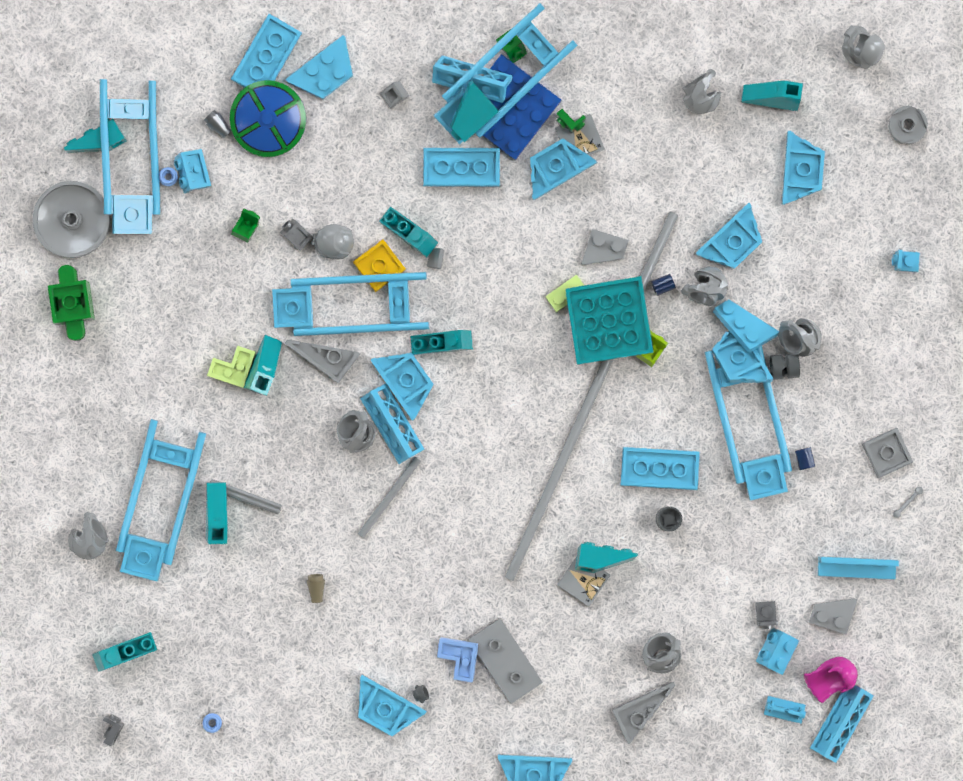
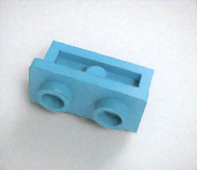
(777, 651)

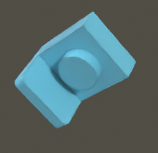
(906, 261)

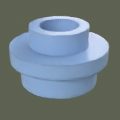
(168, 170)
(207, 727)

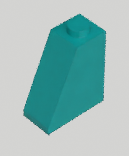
(472, 113)

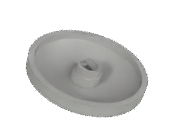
(71, 219)

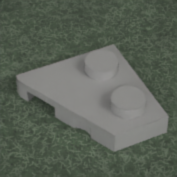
(604, 248)
(834, 614)

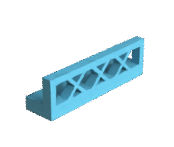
(488, 84)
(389, 425)
(857, 567)
(839, 720)

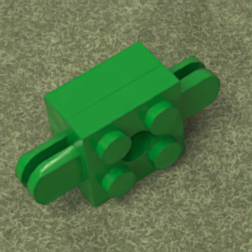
(71, 302)

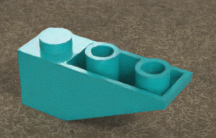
(774, 94)
(92, 139)
(409, 231)
(442, 342)
(264, 366)
(216, 513)
(596, 558)
(124, 652)

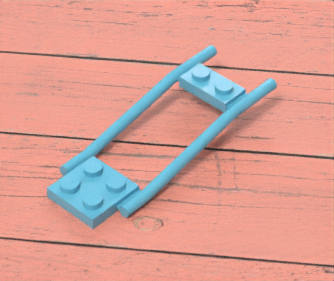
(534, 41)
(130, 212)
(294, 305)
(762, 475)
(143, 555)

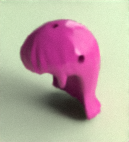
(830, 677)

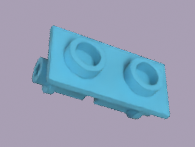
(785, 709)

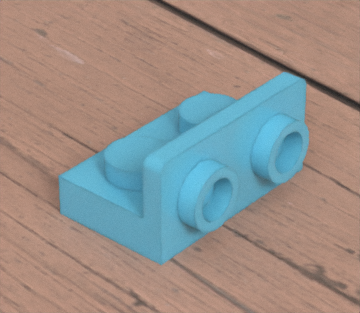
(192, 170)

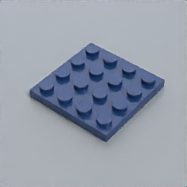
(526, 117)

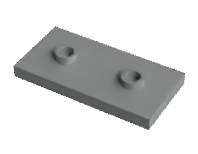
(505, 661)

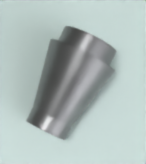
(217, 123)

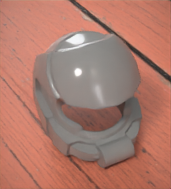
(868, 50)
(696, 96)
(333, 241)
(708, 292)
(805, 337)
(362, 438)
(91, 541)
(665, 660)

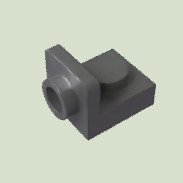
(296, 234)
(766, 614)
(112, 733)

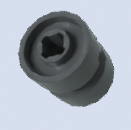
(784, 366)
(668, 518)

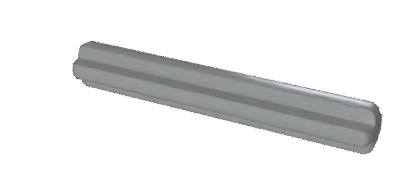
(252, 499)

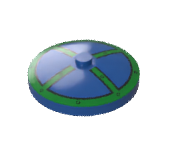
(268, 118)

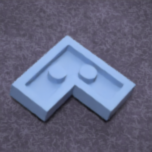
(463, 653)

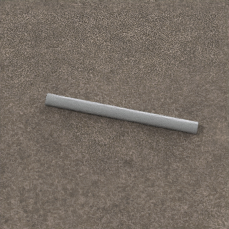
(389, 497)

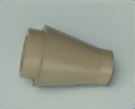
(316, 587)

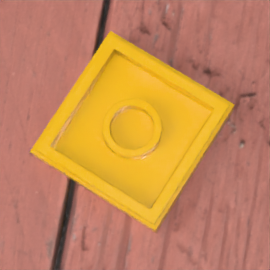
(379, 260)

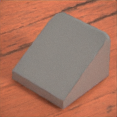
(394, 94)
(435, 258)

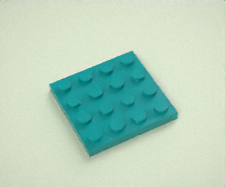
(609, 320)

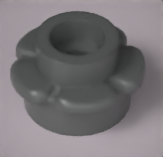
(421, 693)

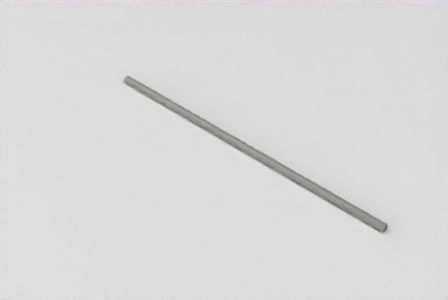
(582, 416)

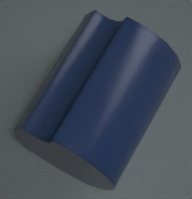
(663, 284)
(805, 458)

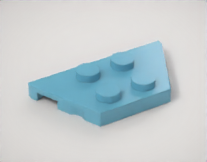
(325, 71)
(556, 166)
(802, 169)
(733, 240)
(738, 363)
(406, 380)
(385, 708)
(534, 767)

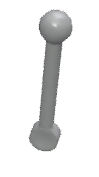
(897, 513)

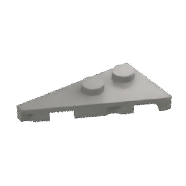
(330, 360)
(635, 713)

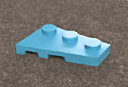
(744, 326)

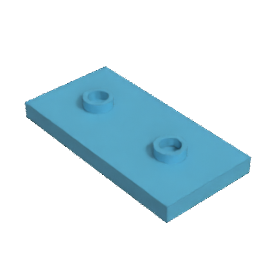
(267, 52)
(461, 167)
(660, 468)

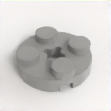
(903, 135)

